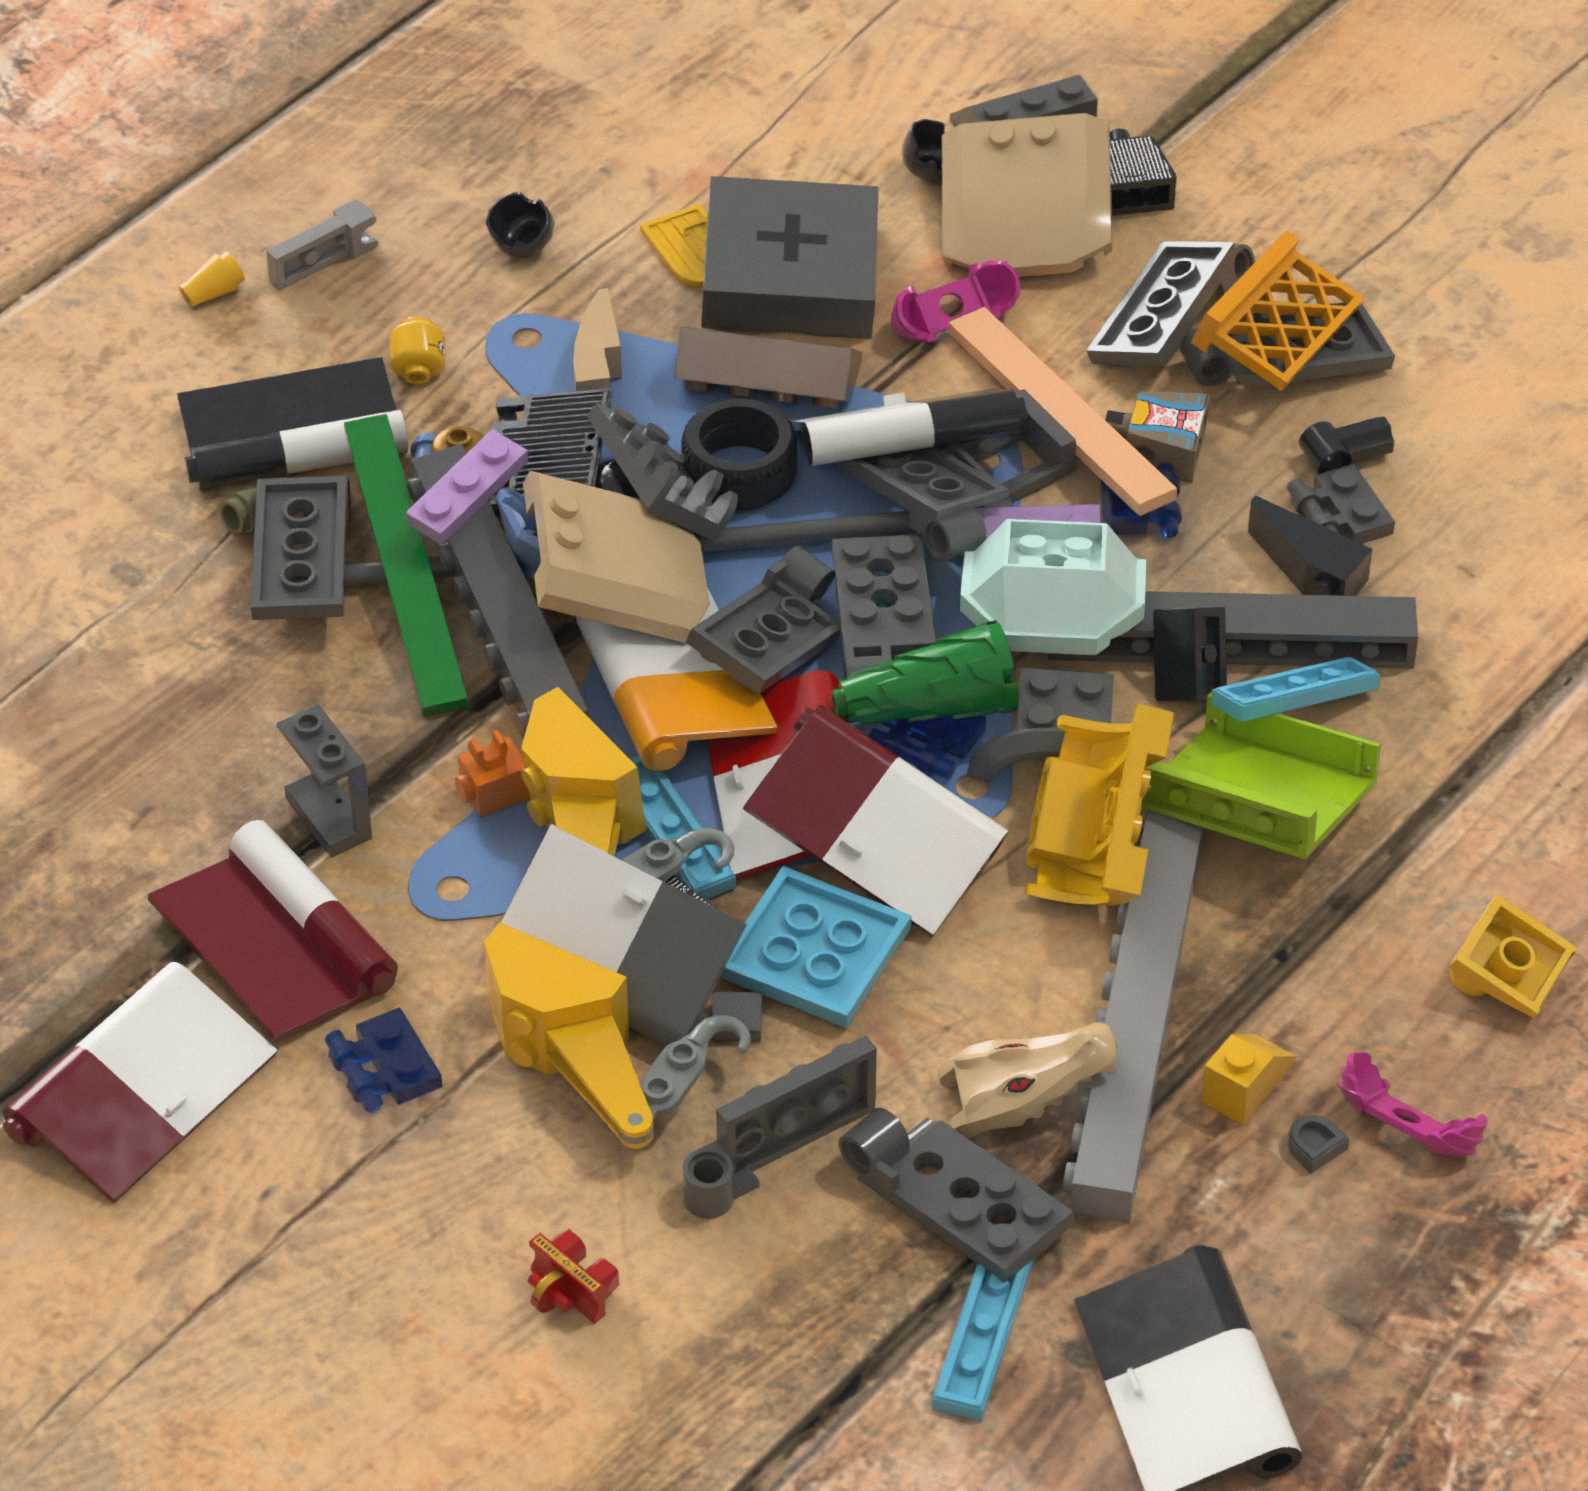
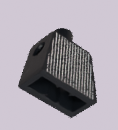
(1139, 175)

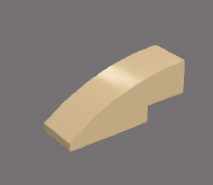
(597, 346)

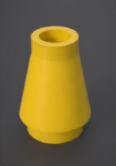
(215, 278)

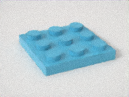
(816, 946)

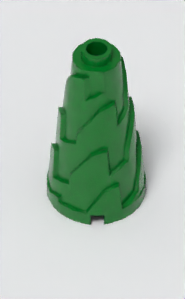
(955, 677)

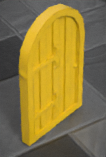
(680, 243)

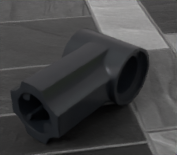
(1334, 447)

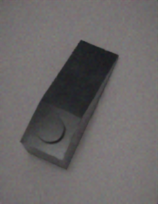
(1309, 553)

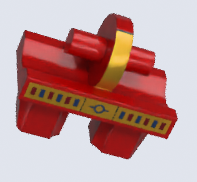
(563, 1282)

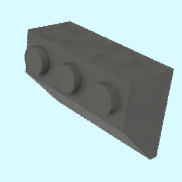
(1052, 99)

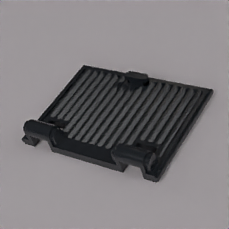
(555, 434)

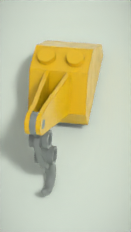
(594, 789)
(575, 1021)

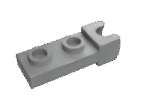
(322, 245)

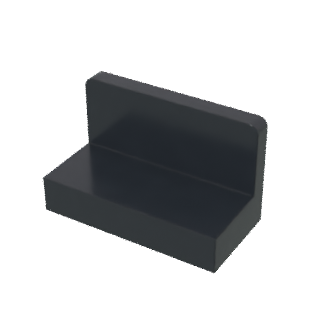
(1189, 652)

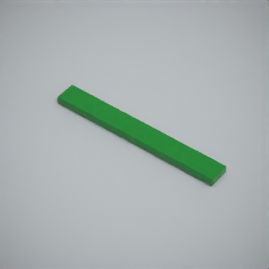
(405, 566)

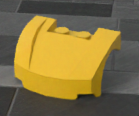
(1092, 808)

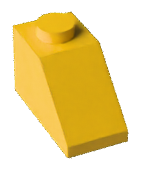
(1243, 1075)

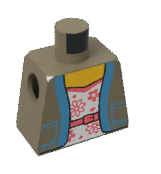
(1166, 428)

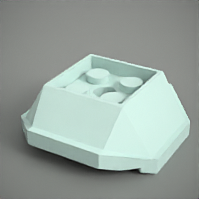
(1054, 585)

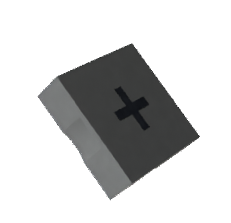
(790, 257)

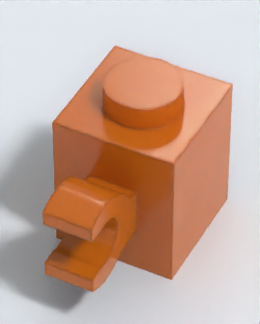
(491, 775)

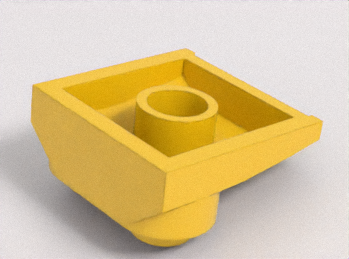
(1510, 958)

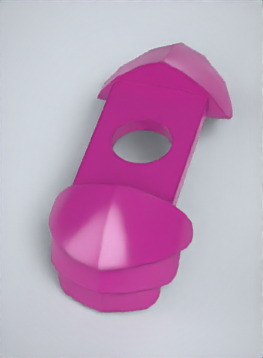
(988, 286)
(1368, 1094)

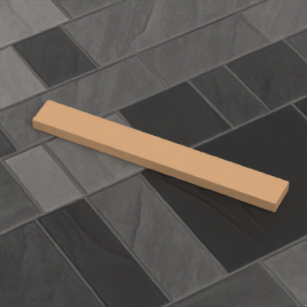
(1096, 441)

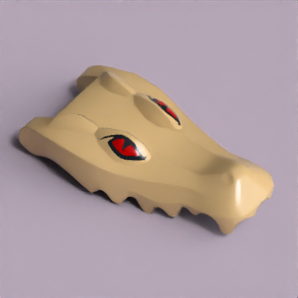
(1017, 1078)

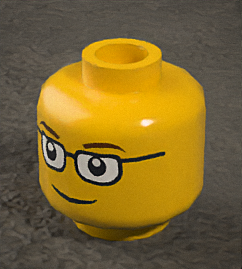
(417, 349)

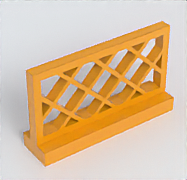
(1253, 295)

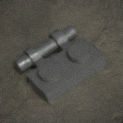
(1348, 498)

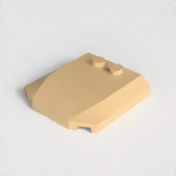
(1027, 193)
(614, 559)

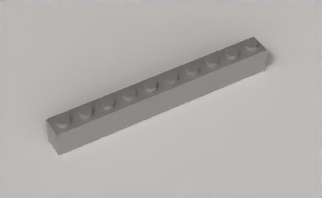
(1138, 1013)

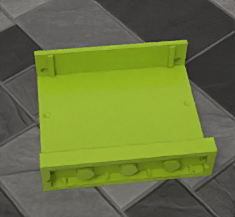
(1265, 780)

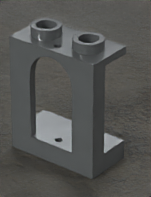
(1041, 434)
(318, 798)

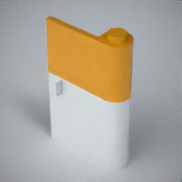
(671, 692)

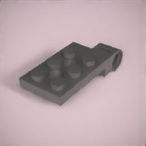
(772, 624)
(876, 633)
(778, 1121)

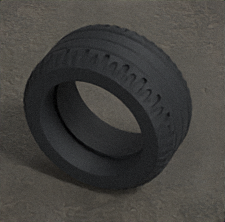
(742, 424)

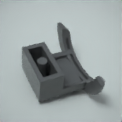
(1042, 700)

